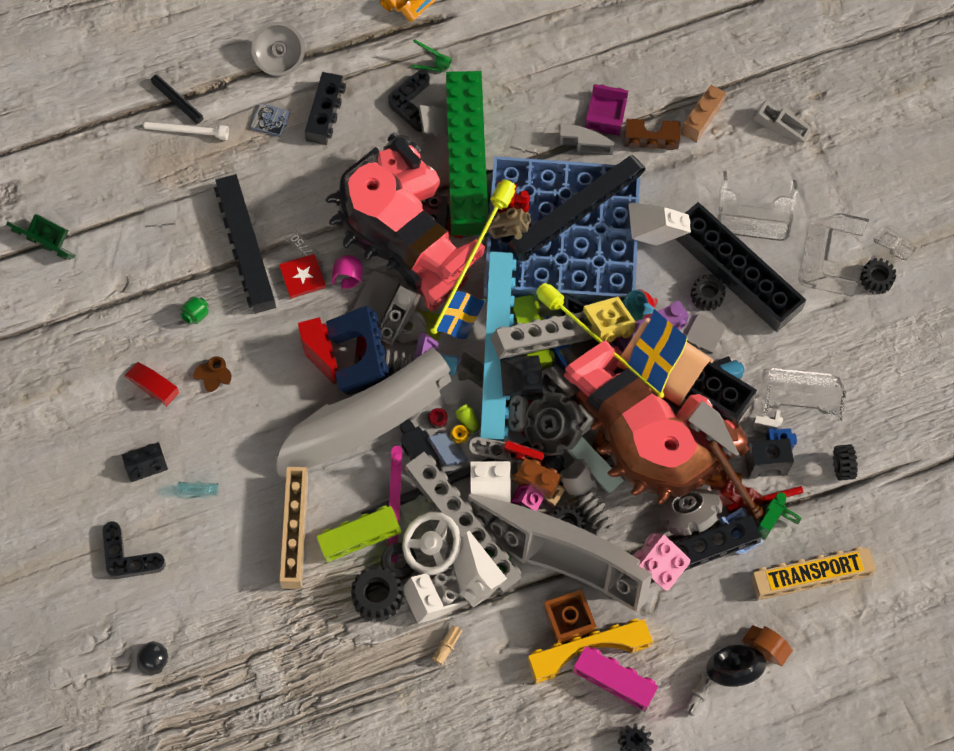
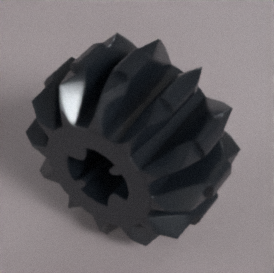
(642, 738)

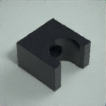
(758, 461)

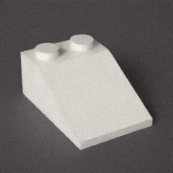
(490, 480)
(476, 571)

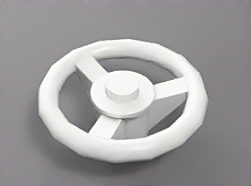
(432, 543)

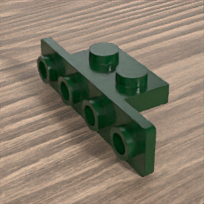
(45, 232)

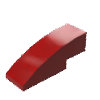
(152, 383)

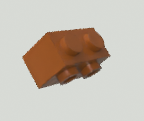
(539, 477)

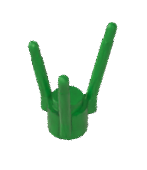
(442, 61)

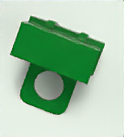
(773, 513)

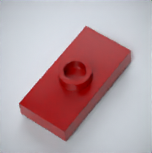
(522, 452)

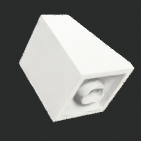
(657, 224)

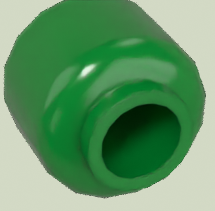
(194, 310)

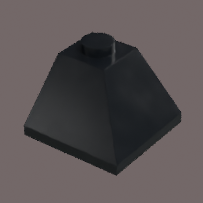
(521, 375)

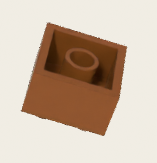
(569, 617)

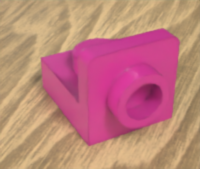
(527, 496)

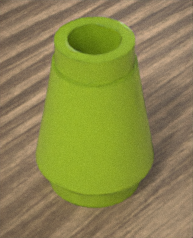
(468, 418)

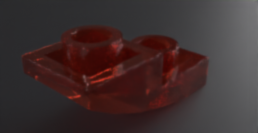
(730, 492)

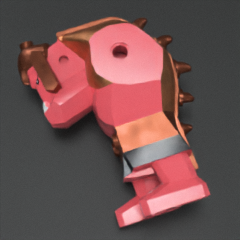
(641, 430)

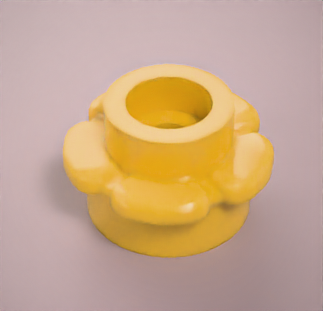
(459, 429)

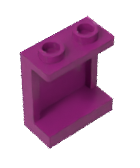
(606, 109)

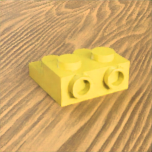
(610, 319)

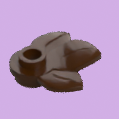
(213, 376)

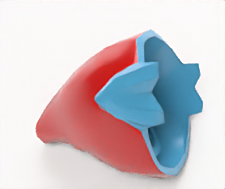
(640, 304)

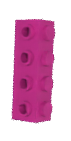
(615, 678)

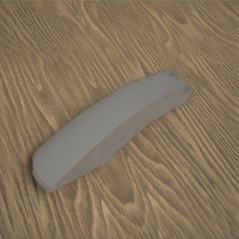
(364, 416)
(565, 549)

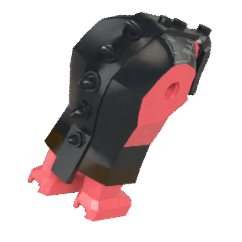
(385, 217)

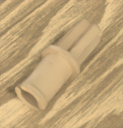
(446, 645)

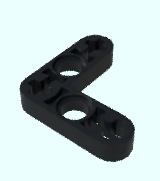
(405, 98)
(119, 558)

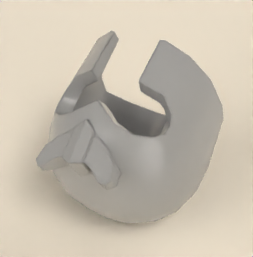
(578, 481)

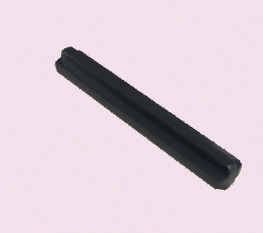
(177, 99)

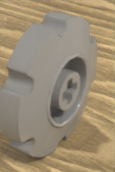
(691, 512)

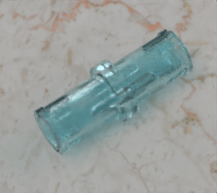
(198, 488)

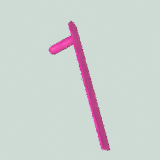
(395, 490)

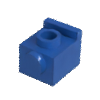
(781, 433)

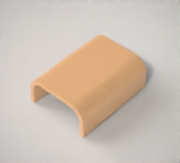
(682, 375)

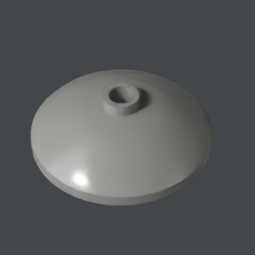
(269, 39)

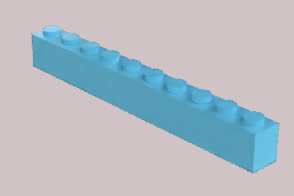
(498, 315)

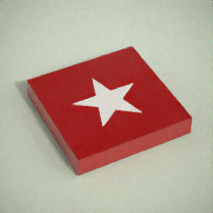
(302, 276)

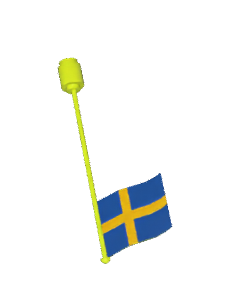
(462, 308)
(654, 351)

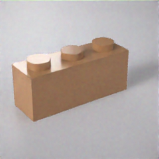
(703, 113)

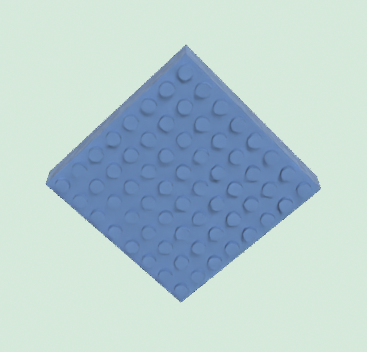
(587, 260)

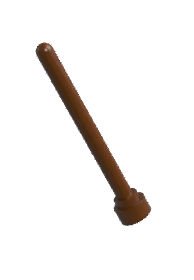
(753, 508)

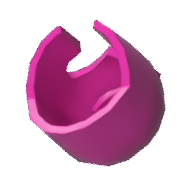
(348, 266)

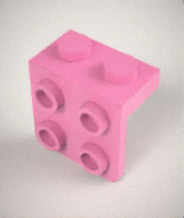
(662, 560)

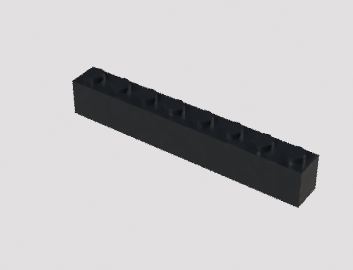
(245, 244)

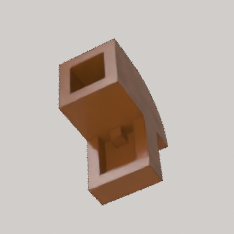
(768, 643)

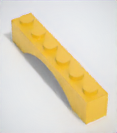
(628, 637)

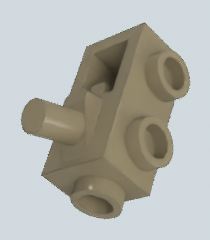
(509, 223)

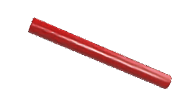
(768, 498)

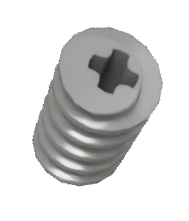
(395, 362)
(594, 512)

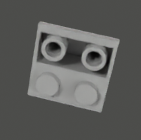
(555, 381)

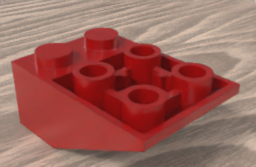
(318, 347)

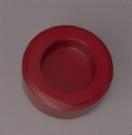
(438, 418)

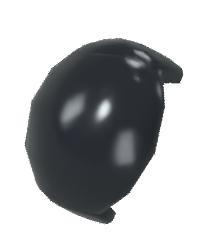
(152, 658)

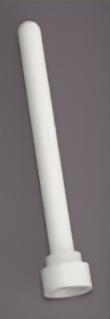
(220, 132)

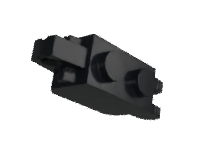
(415, 443)

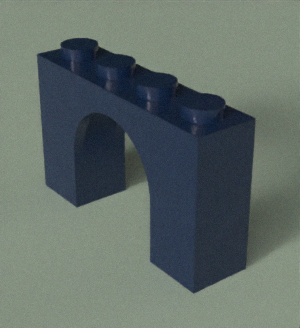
(372, 367)

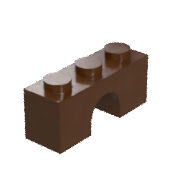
(638, 136)

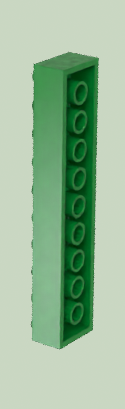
(466, 153)

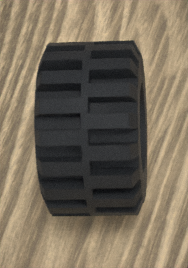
(376, 609)

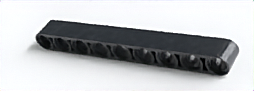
(576, 207)

